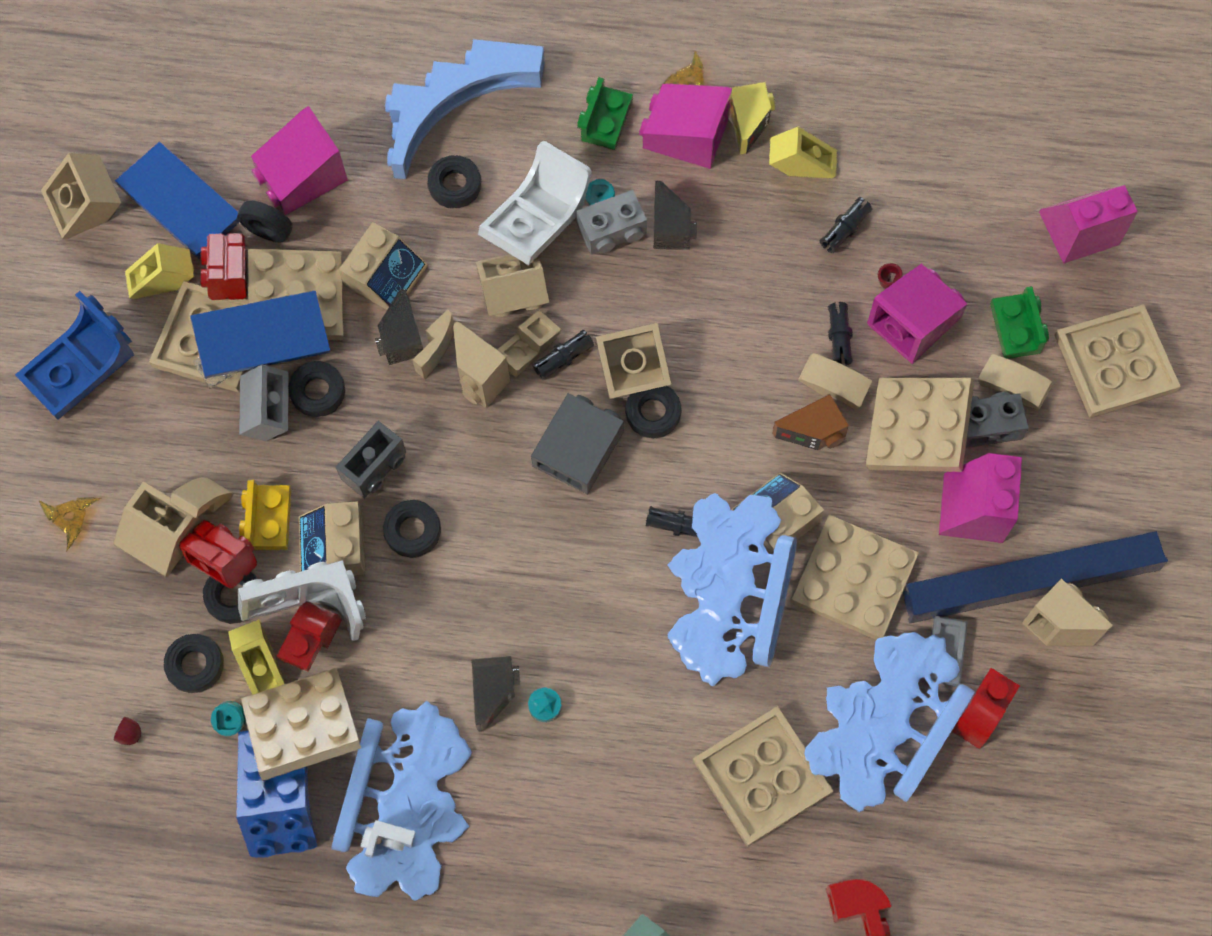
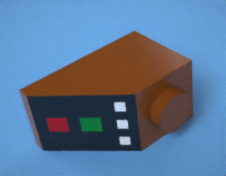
(813, 425)

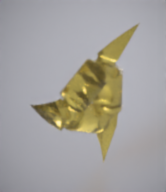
(690, 70)
(73, 526)

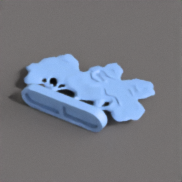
(722, 577)
(878, 720)
(409, 803)

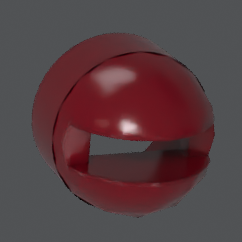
(885, 272)
(127, 732)

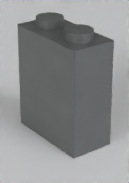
(578, 442)

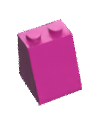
(687, 122)
(298, 163)
(1089, 222)
(916, 312)
(981, 499)

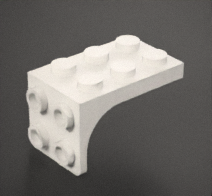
(540, 205)
(319, 584)

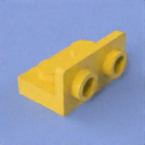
(266, 515)

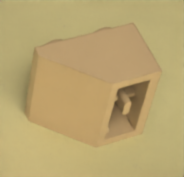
(153, 529)
(1066, 618)

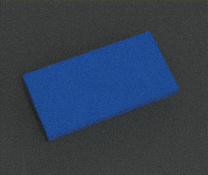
(177, 198)
(259, 334)

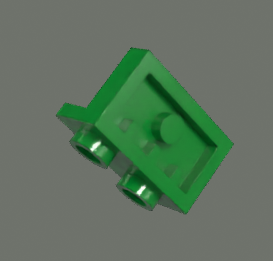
(604, 115)
(1019, 324)

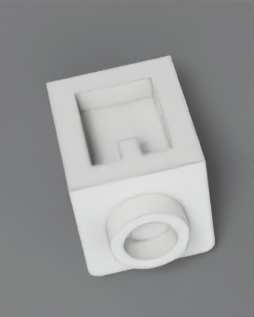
(393, 837)

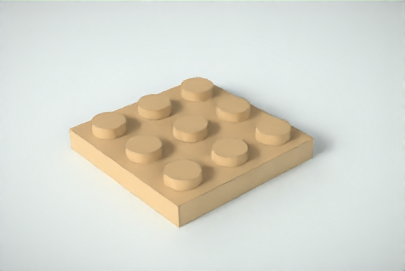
(293, 272)
(177, 342)
(1117, 360)
(920, 424)
(854, 578)
(300, 724)
(761, 776)

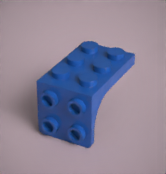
(77, 359)
(273, 811)

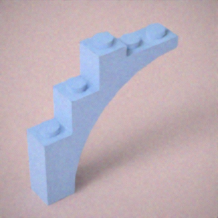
(486, 69)

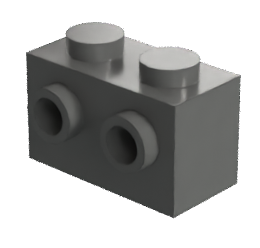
(996, 420)
(371, 460)

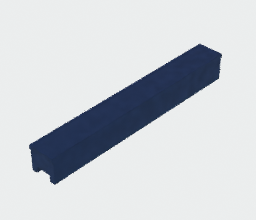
(1033, 576)

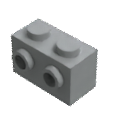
(612, 222)
(263, 403)

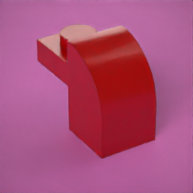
(310, 630)
(985, 708)
(860, 899)

